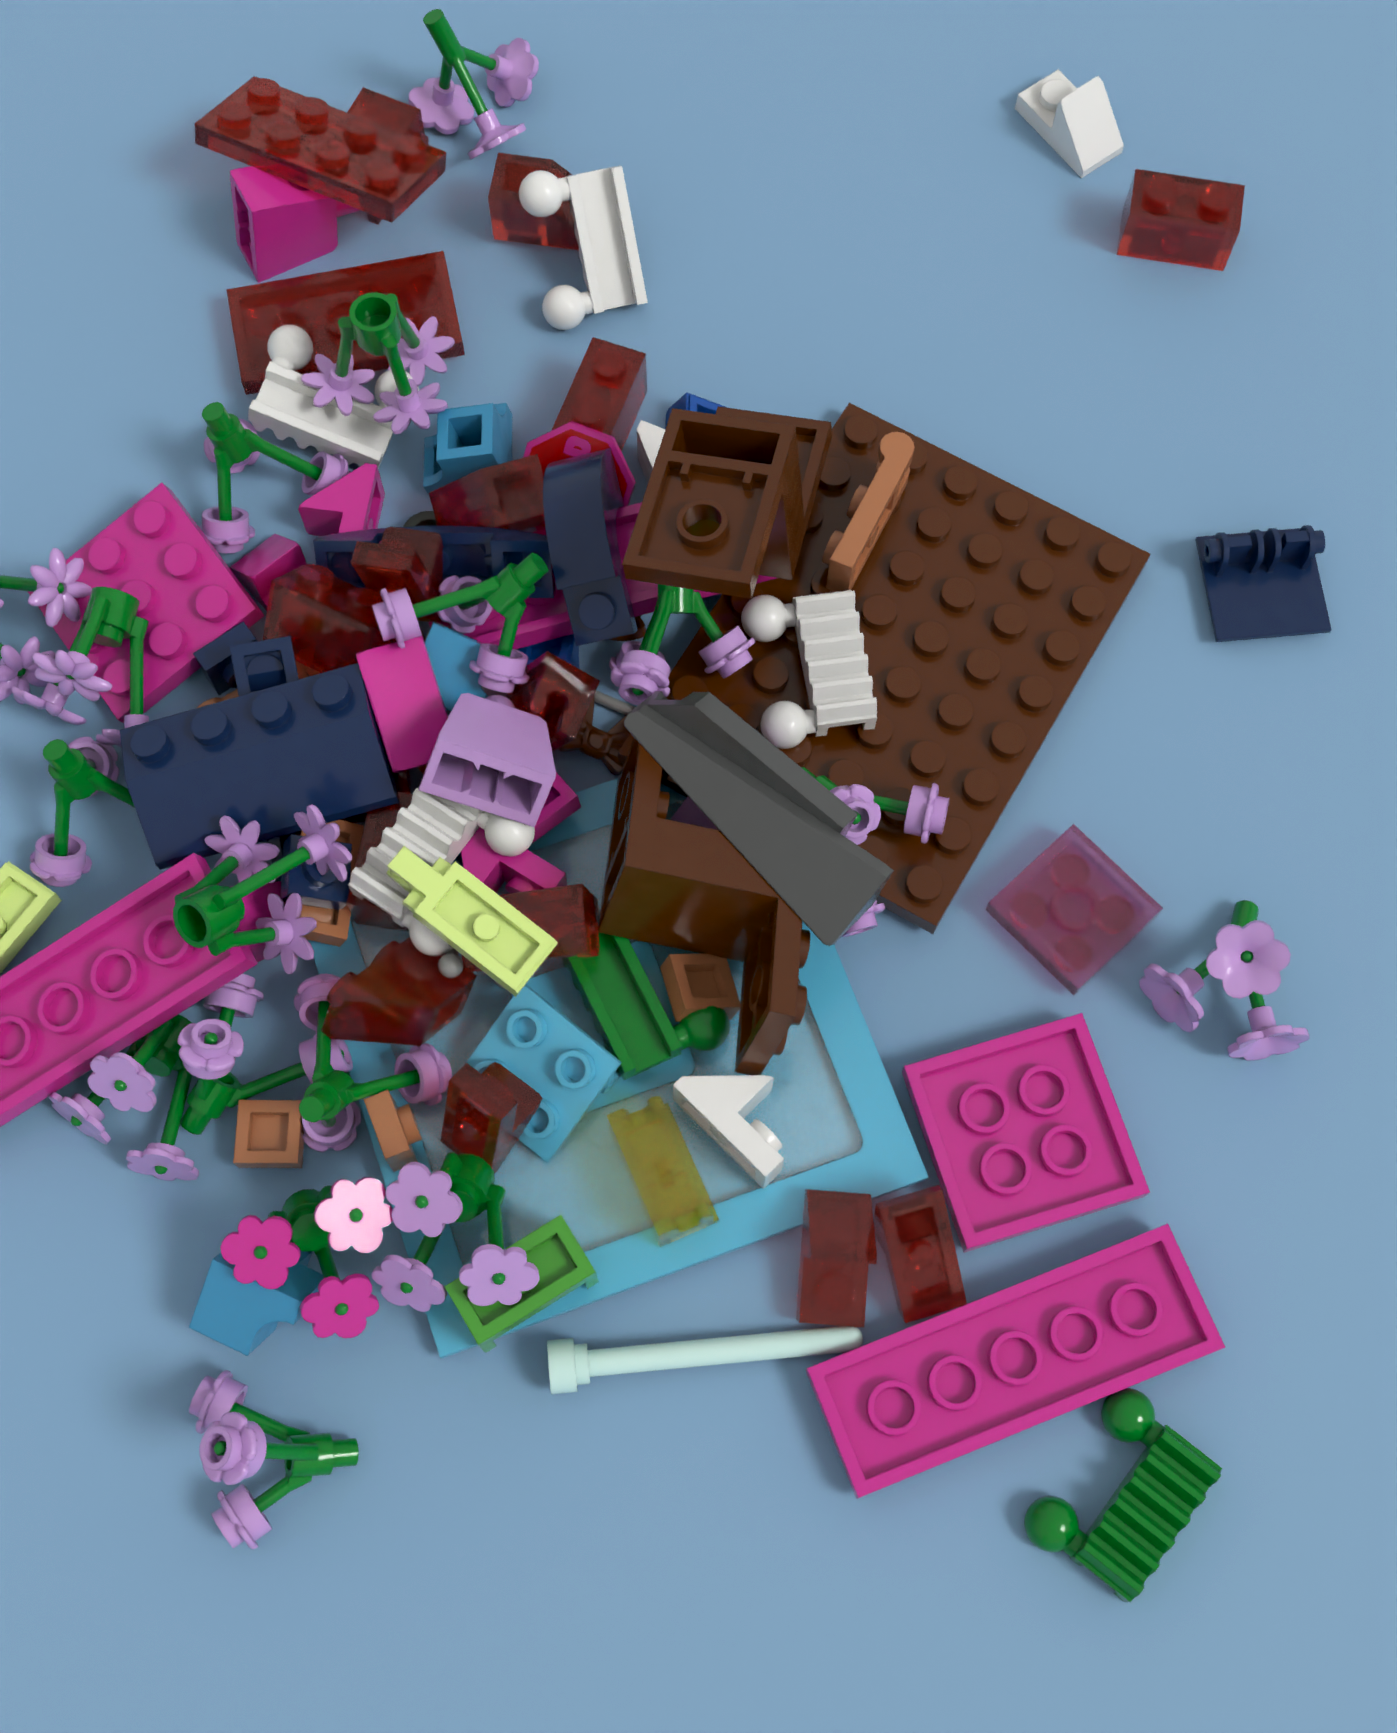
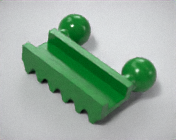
(631, 1013)
(1143, 1511)

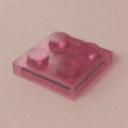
(1073, 909)

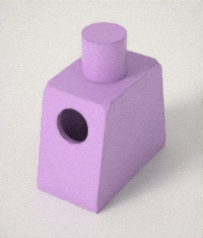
(492, 759)

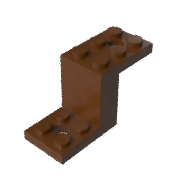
(727, 500)
(700, 895)

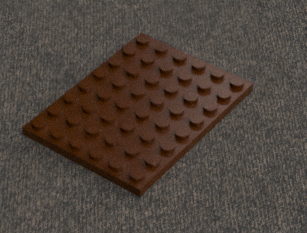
(973, 641)

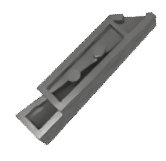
(765, 808)

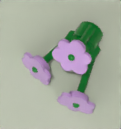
(129, 1085)
(439, 1198)

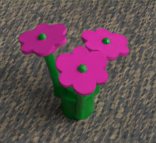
(314, 1221)

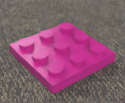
(181, 588)
(1024, 1132)

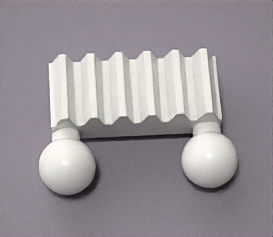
(604, 241)
(289, 409)
(830, 660)
(431, 830)

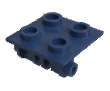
(1264, 583)

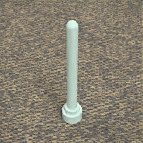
(575, 1364)

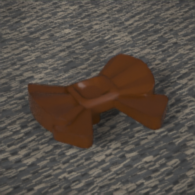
(599, 743)

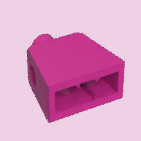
(281, 222)

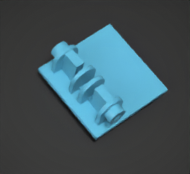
(552, 1059)

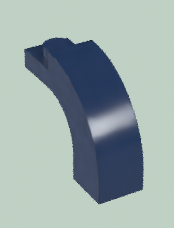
(583, 546)

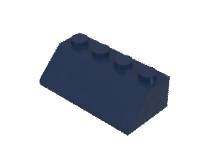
(257, 762)

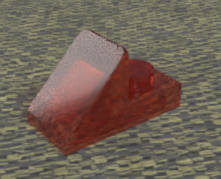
(401, 561)
(487, 1112)
(920, 1253)
(835, 1258)

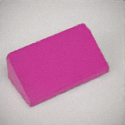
(404, 701)

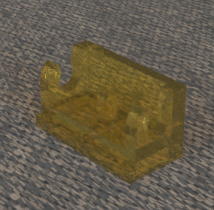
(662, 1171)

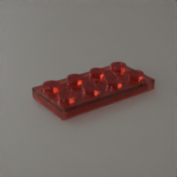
(321, 148)
(323, 298)

